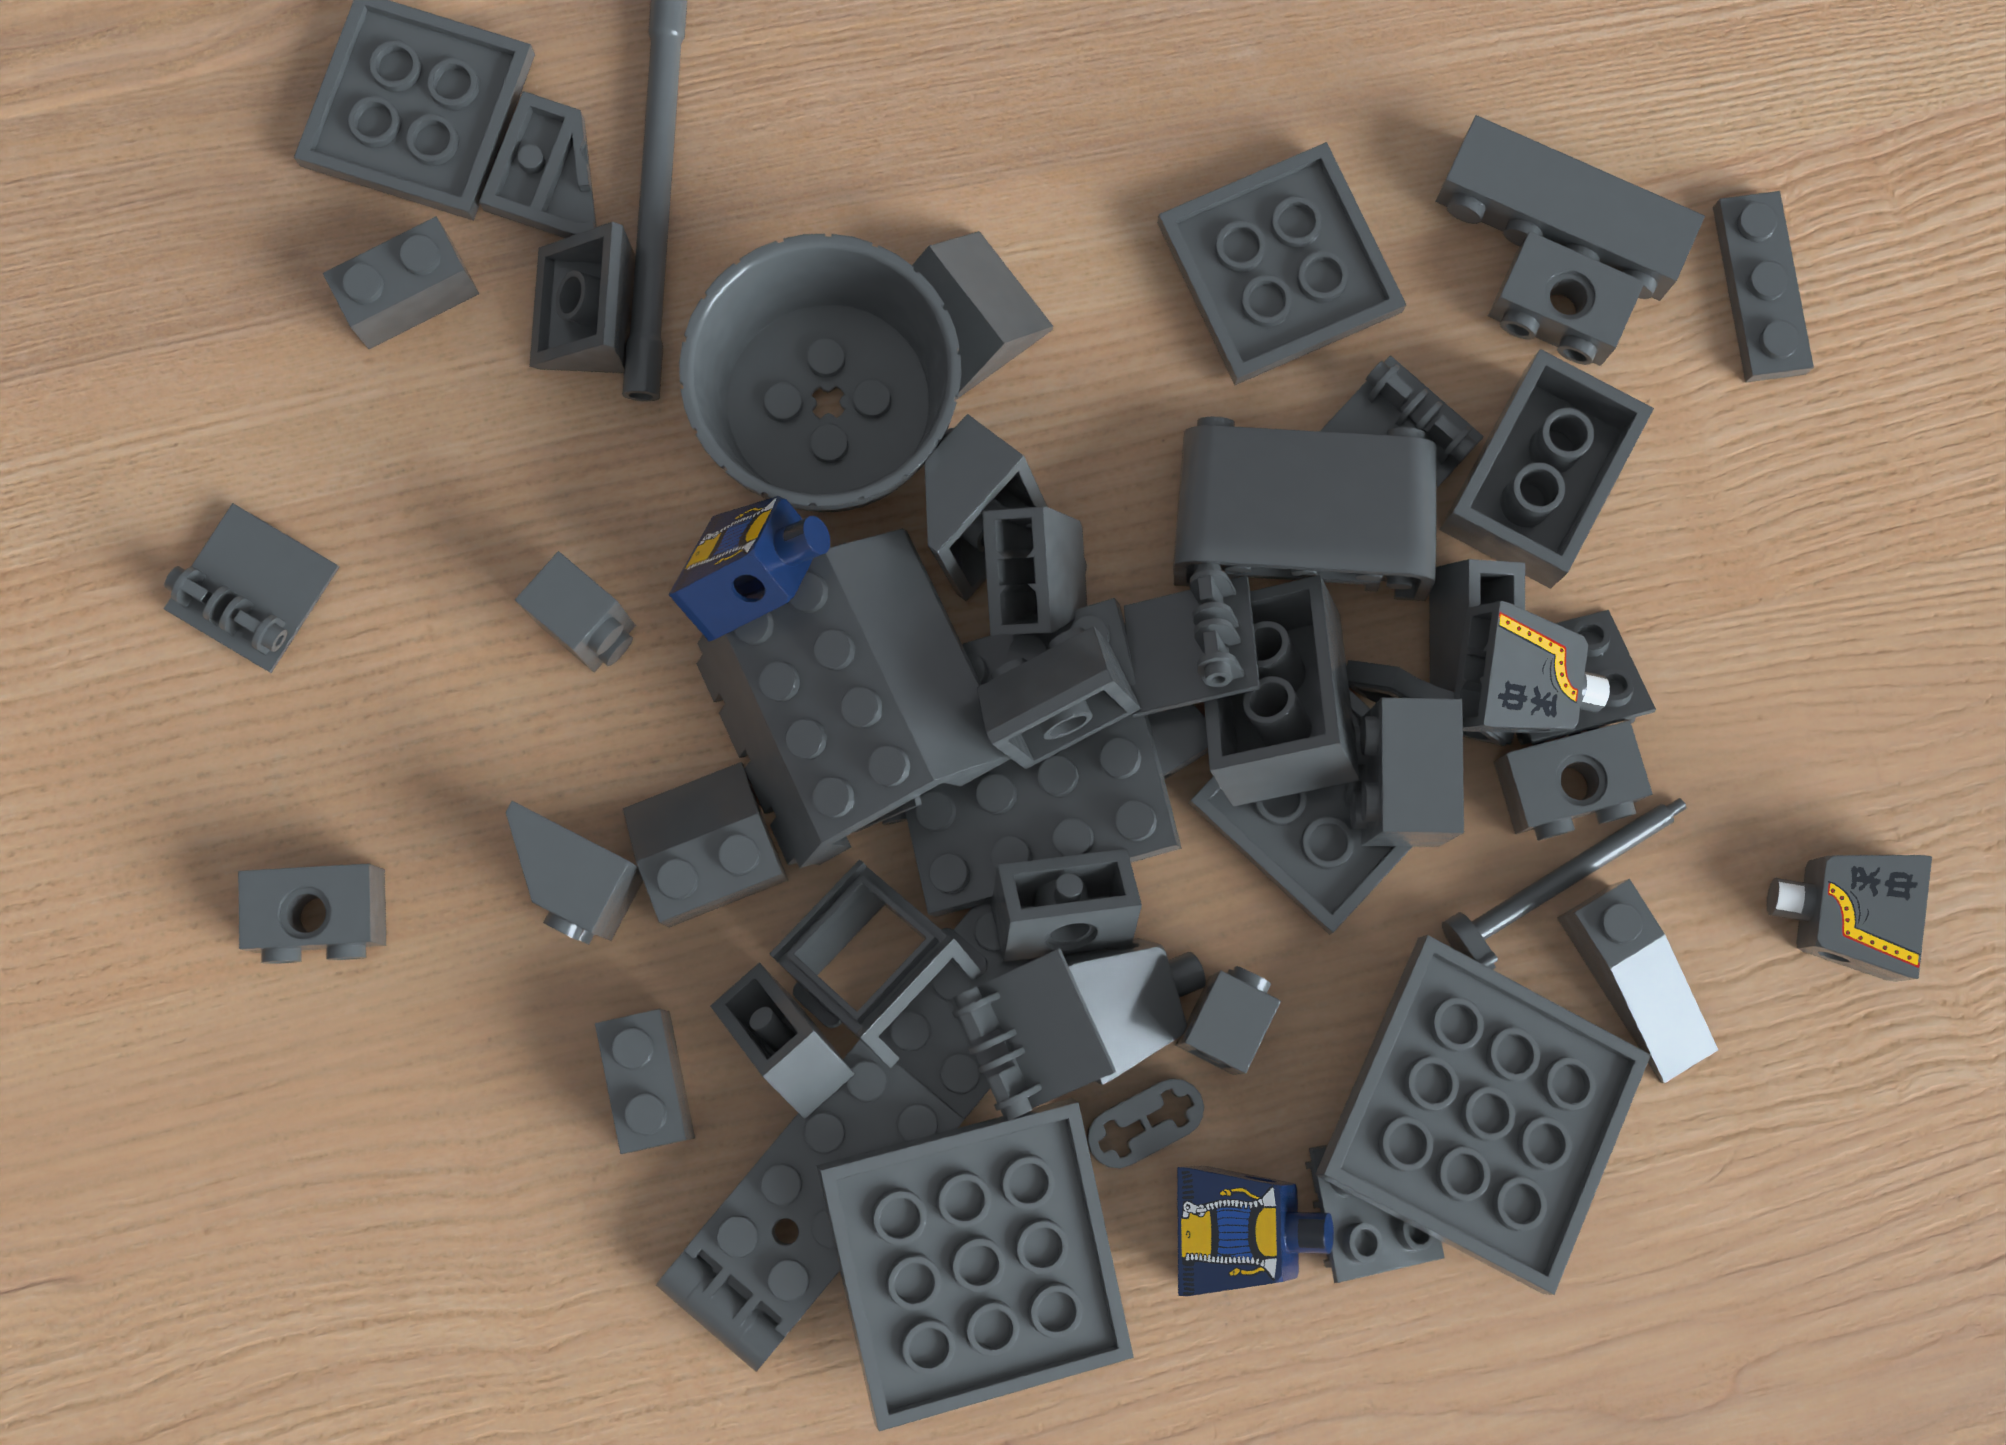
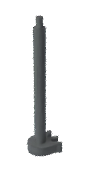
(1470, 935)

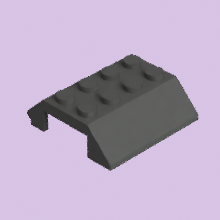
(849, 697)

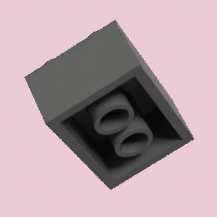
(1547, 468)
(1300, 721)

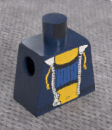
(747, 565)
(1242, 1230)

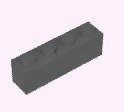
(1537, 189)

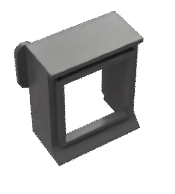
(834, 924)

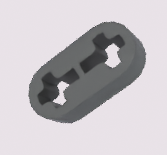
(1153, 1137)

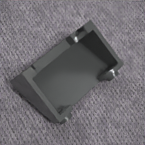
(1309, 506)

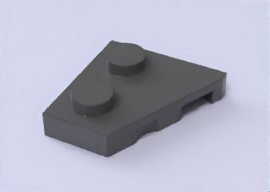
(543, 170)

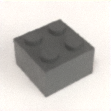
(1410, 773)

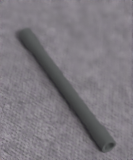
(644, 343)

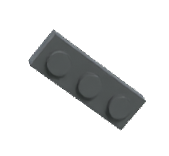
(1762, 286)

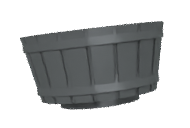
(827, 320)

